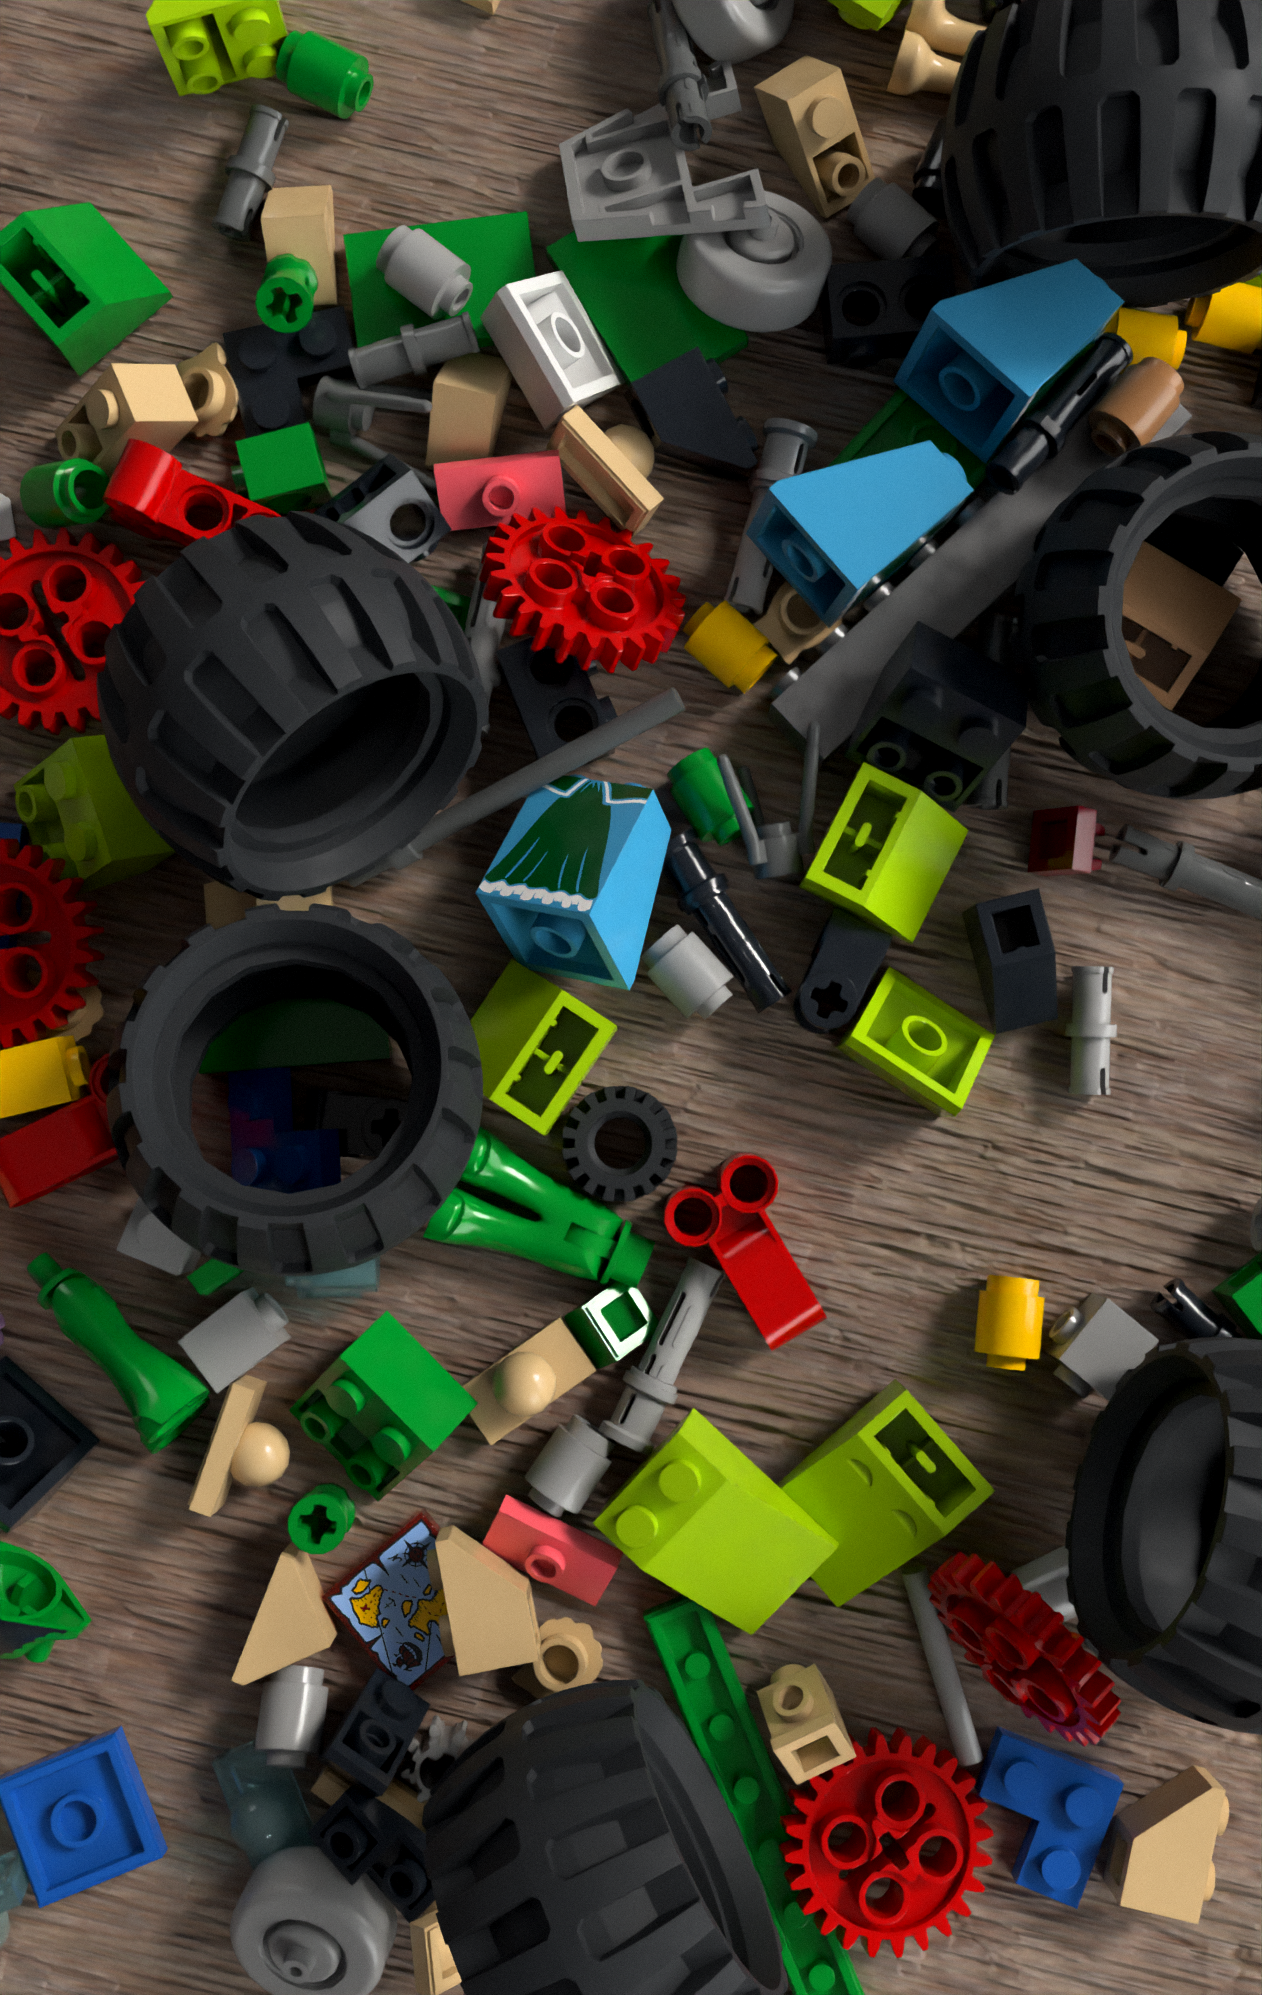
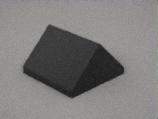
(37, 1446)

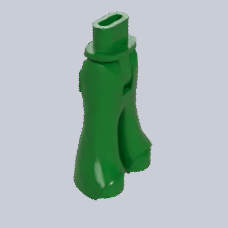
(572, 1232)
(154, 1387)

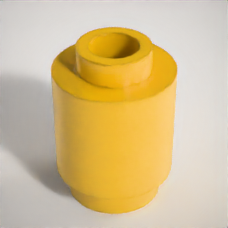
(1228, 318)
(1150, 335)
(728, 645)
(1009, 1322)

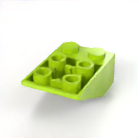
(883, 1491)

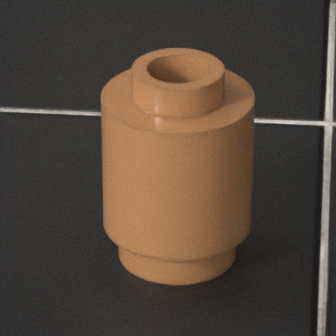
(1136, 406)

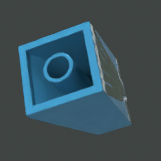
(1004, 350)
(856, 522)
(579, 879)

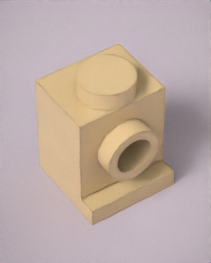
(799, 1711)

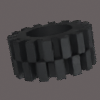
(610, 1182)

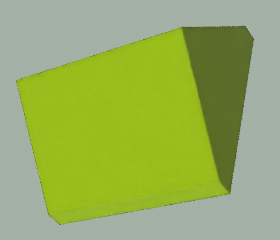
(917, 1044)

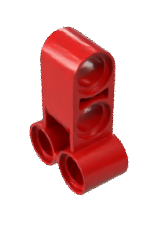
(157, 496)
(59, 1145)
(751, 1252)

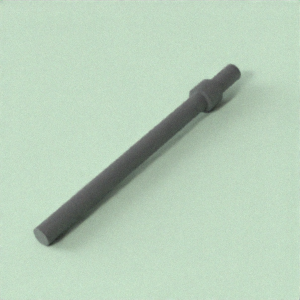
(532, 778)

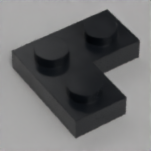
(275, 366)

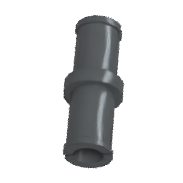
(250, 173)
(413, 350)

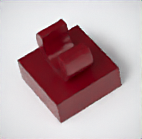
(1064, 841)

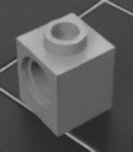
(236, 1338)

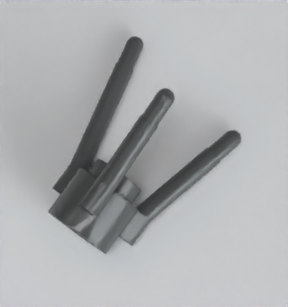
(348, 408)
(773, 846)

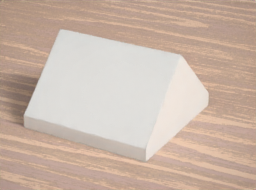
(550, 345)

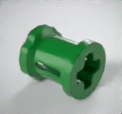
(283, 312)
(304, 1526)

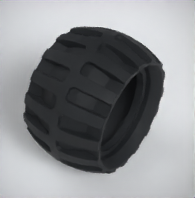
(1110, 144)
(1074, 617)
(289, 704)
(246, 967)
(1173, 1531)
(596, 1857)

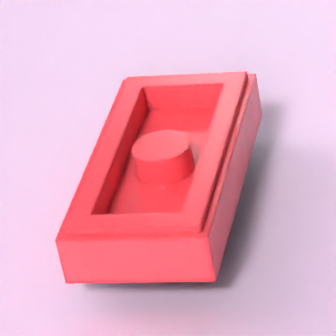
(494, 488)
(552, 1550)

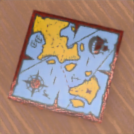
(392, 1603)

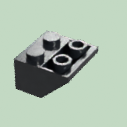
(940, 716)

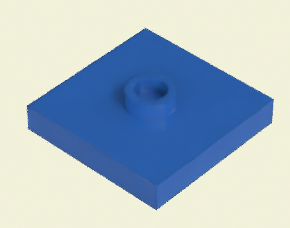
(80, 1816)

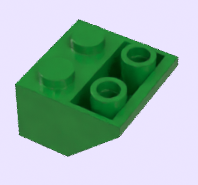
(77, 281)
(382, 1407)

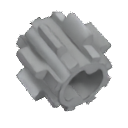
(433, 1744)

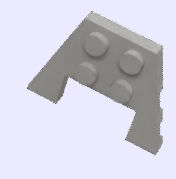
(635, 183)

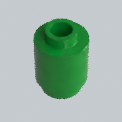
(324, 73)
(64, 493)
(703, 797)

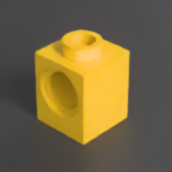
(42, 1075)

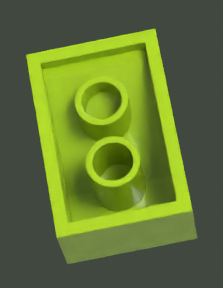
(714, 1526)

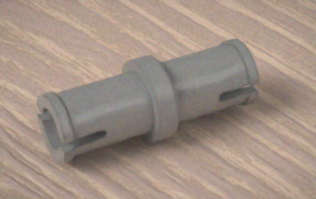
(1090, 1030)

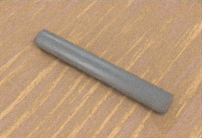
(942, 1667)

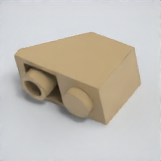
(817, 132)
(124, 404)
(487, 1604)
(1166, 1847)

